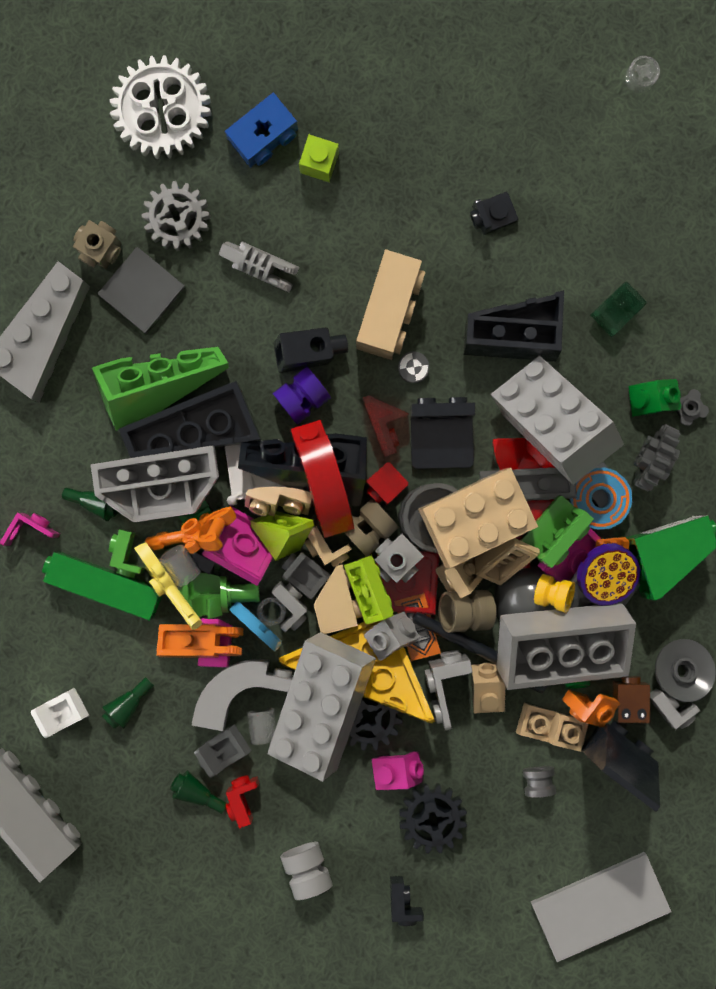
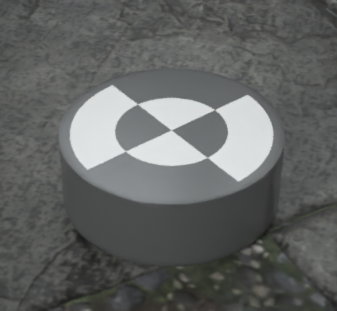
(413, 367)

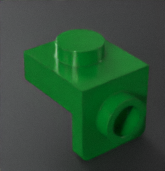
(654, 397)

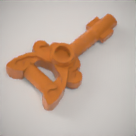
(196, 533)

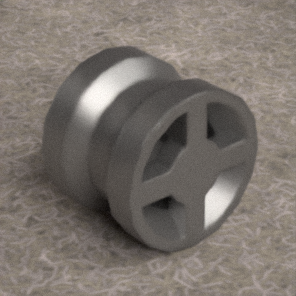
(539, 781)

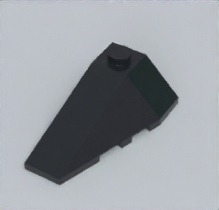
(282, 463)

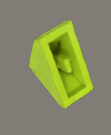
(282, 533)

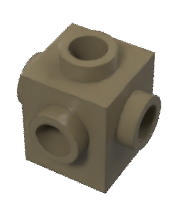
(104, 252)

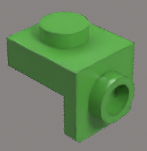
(121, 547)

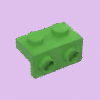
(557, 530)

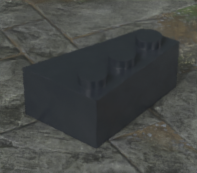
(517, 330)

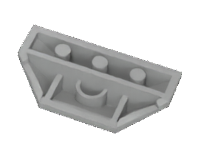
(157, 483)

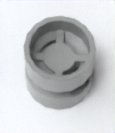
(306, 869)

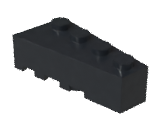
(210, 419)

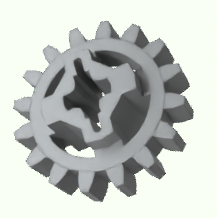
(165, 220)

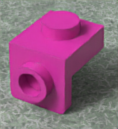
(397, 771)

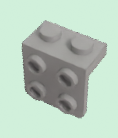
(450, 665)

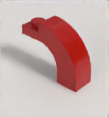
(323, 478)

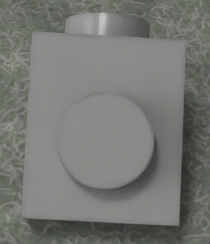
(289, 597)
(391, 635)

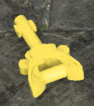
(163, 584)

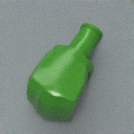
(214, 594)

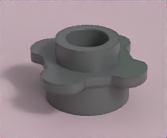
(699, 410)

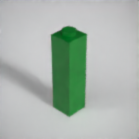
(101, 585)

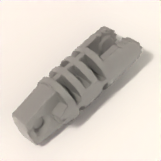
(258, 263)

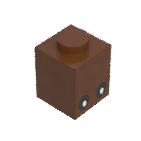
(633, 699)

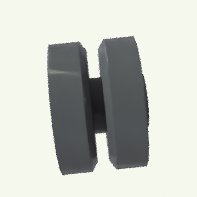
(409, 518)

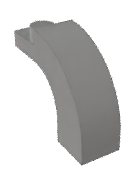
(216, 697)

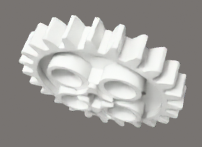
(186, 102)

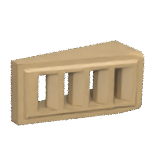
(504, 560)

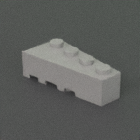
(40, 331)

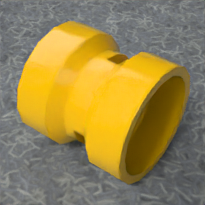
(554, 593)

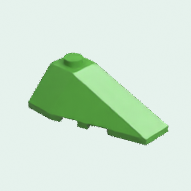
(149, 387)

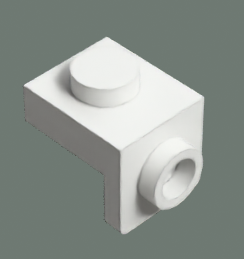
(59, 713)

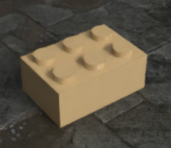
(390, 305)
(478, 518)

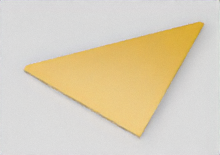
(391, 679)

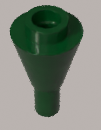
(90, 502)
(122, 708)
(191, 790)

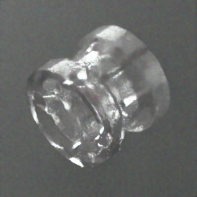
(646, 68)

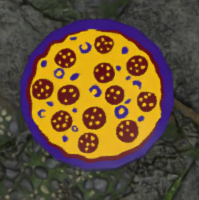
(608, 574)

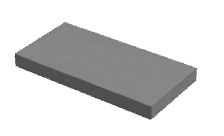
(601, 906)

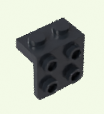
(442, 433)

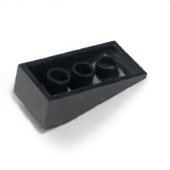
(625, 762)

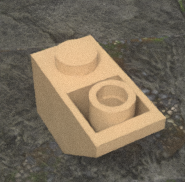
(334, 604)

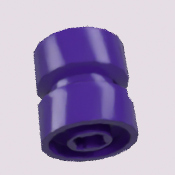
(302, 395)

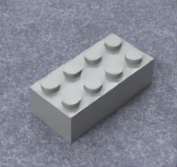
(557, 419)
(565, 647)
(321, 706)

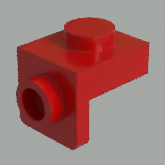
(386, 484)
(238, 808)

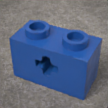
(270, 116)

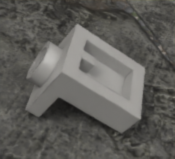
(667, 708)

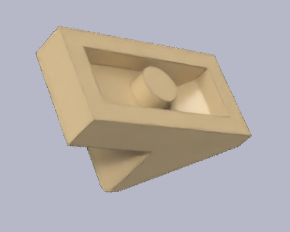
(459, 578)

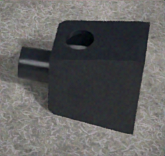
(295, 353)

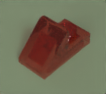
(381, 415)

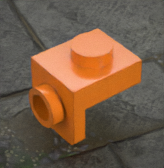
(589, 711)

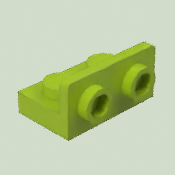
(369, 590)

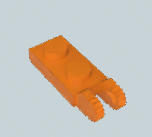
(203, 642)

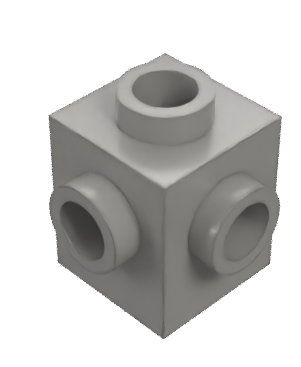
(409, 554)

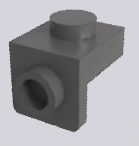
(304, 574)
(222, 751)

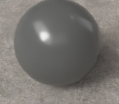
(518, 593)

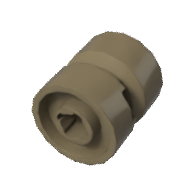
(379, 521)
(471, 611)

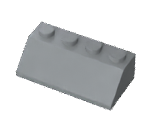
(31, 822)

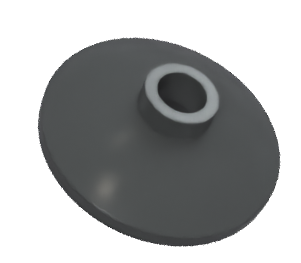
(698, 667)

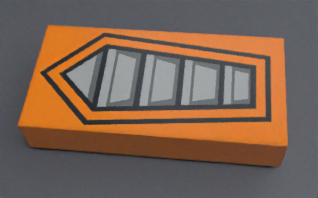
(428, 643)

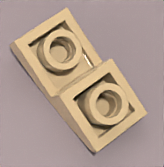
(267, 499)
(551, 727)

